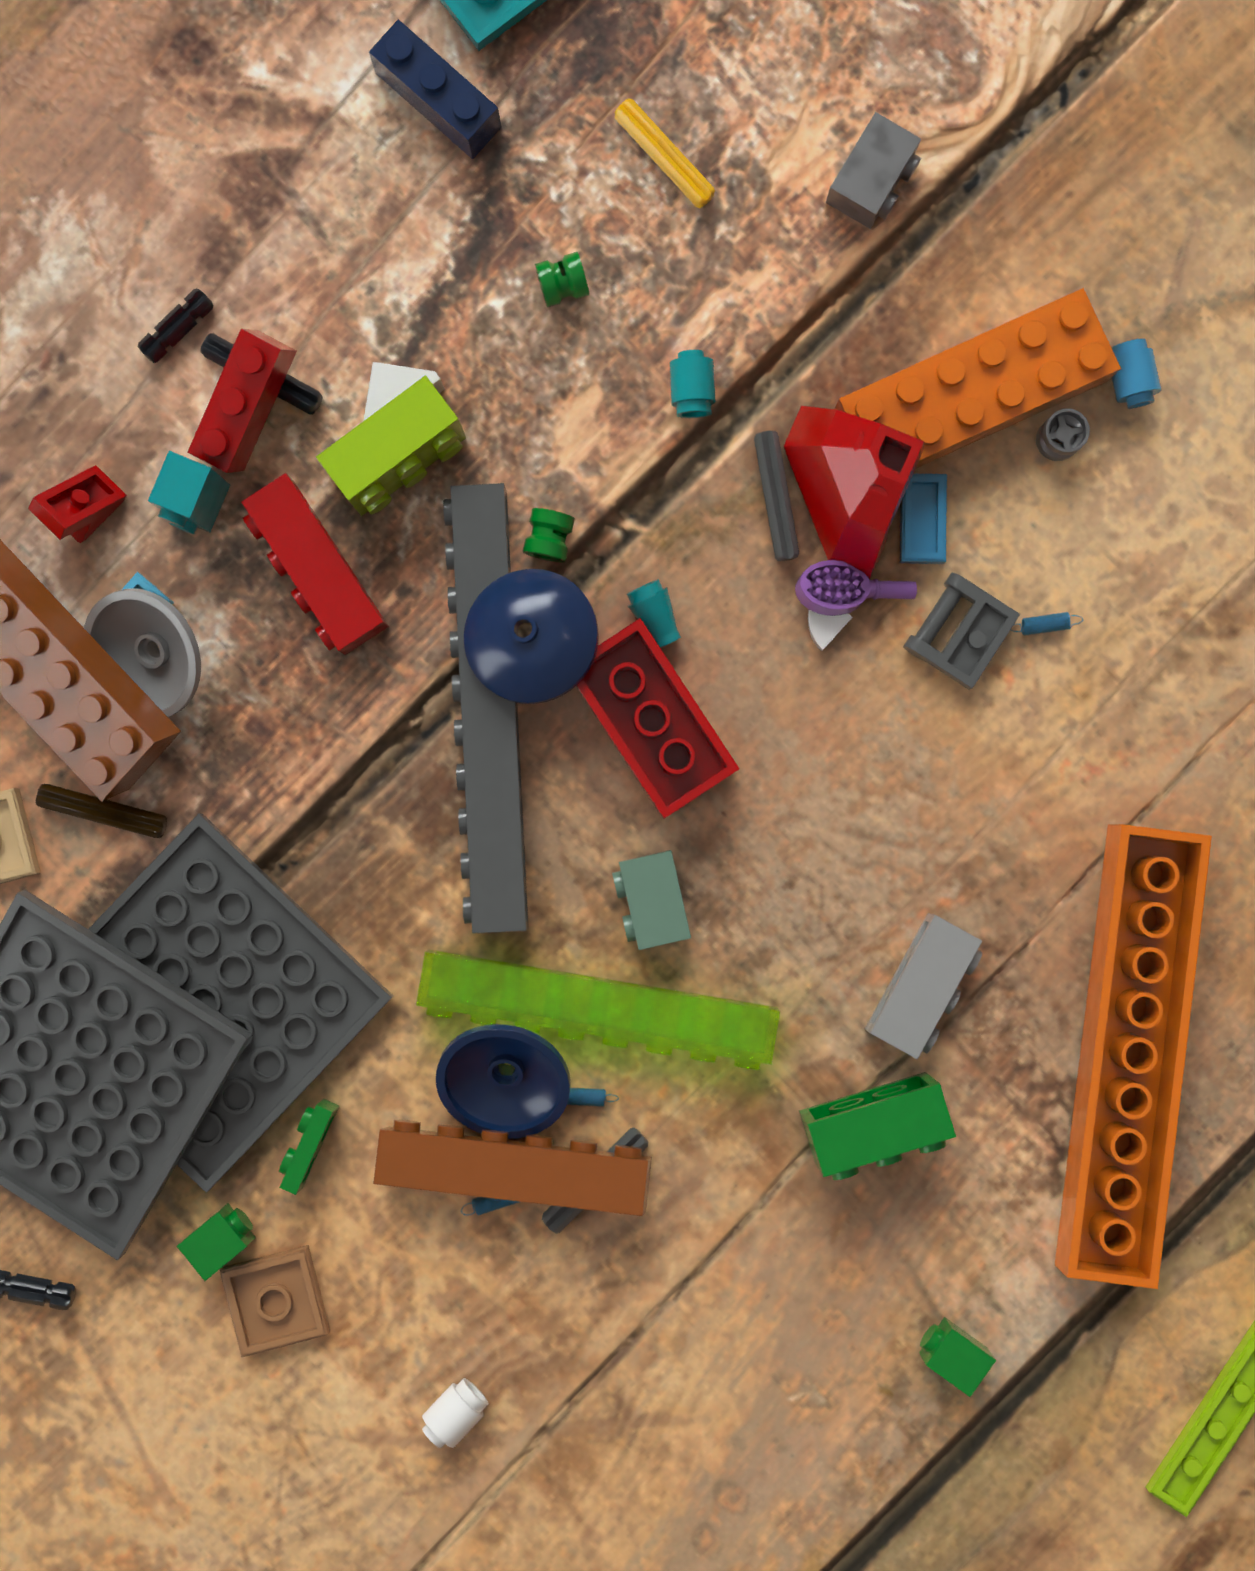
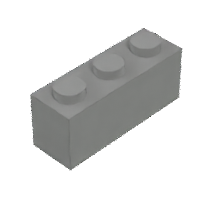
(925, 986)

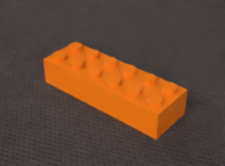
(992, 378)

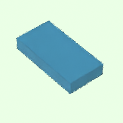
(924, 520)

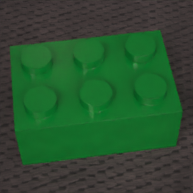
(878, 1125)

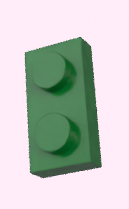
(299, 1162)

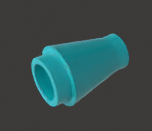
(654, 607)

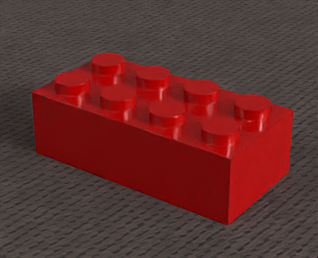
(654, 720)

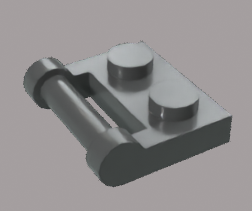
(974, 638)

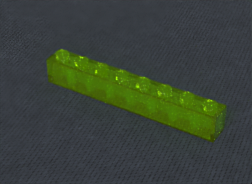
(598, 1007)

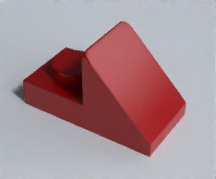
(78, 504)

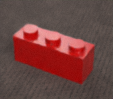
(242, 401)

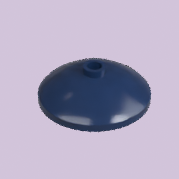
(552, 655)
(499, 1096)

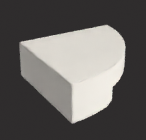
(825, 627)

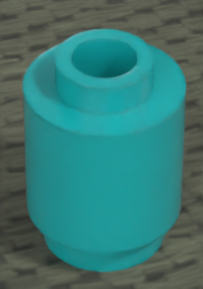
(692, 384)

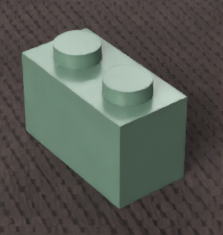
(653, 900)

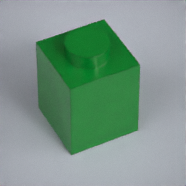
(217, 1241)
(956, 1356)

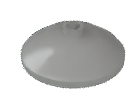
(131, 627)

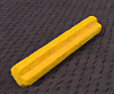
(664, 153)

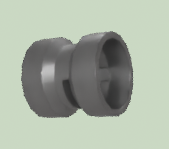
(1071, 430)

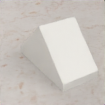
(391, 380)

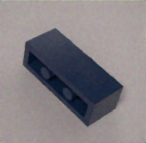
(435, 89)

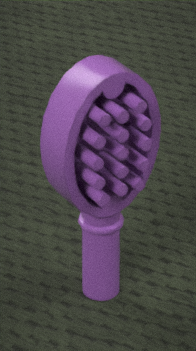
(839, 588)

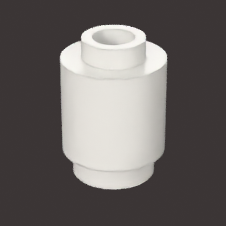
(454, 1414)

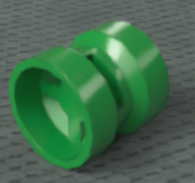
(562, 279)
(548, 535)

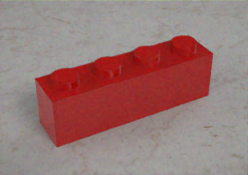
(314, 565)

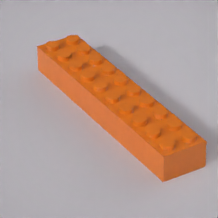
(1132, 1055)

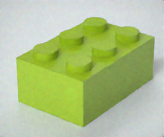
(393, 447)

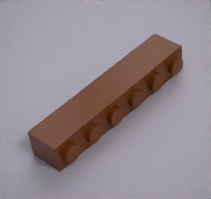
(513, 1169)

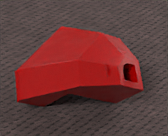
(851, 480)

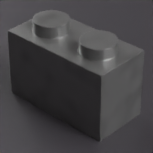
(873, 170)

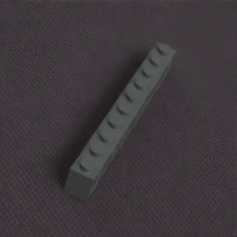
(487, 724)

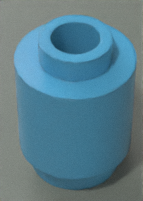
(1138, 374)

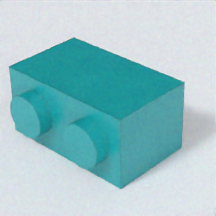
(188, 493)

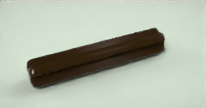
(103, 812)

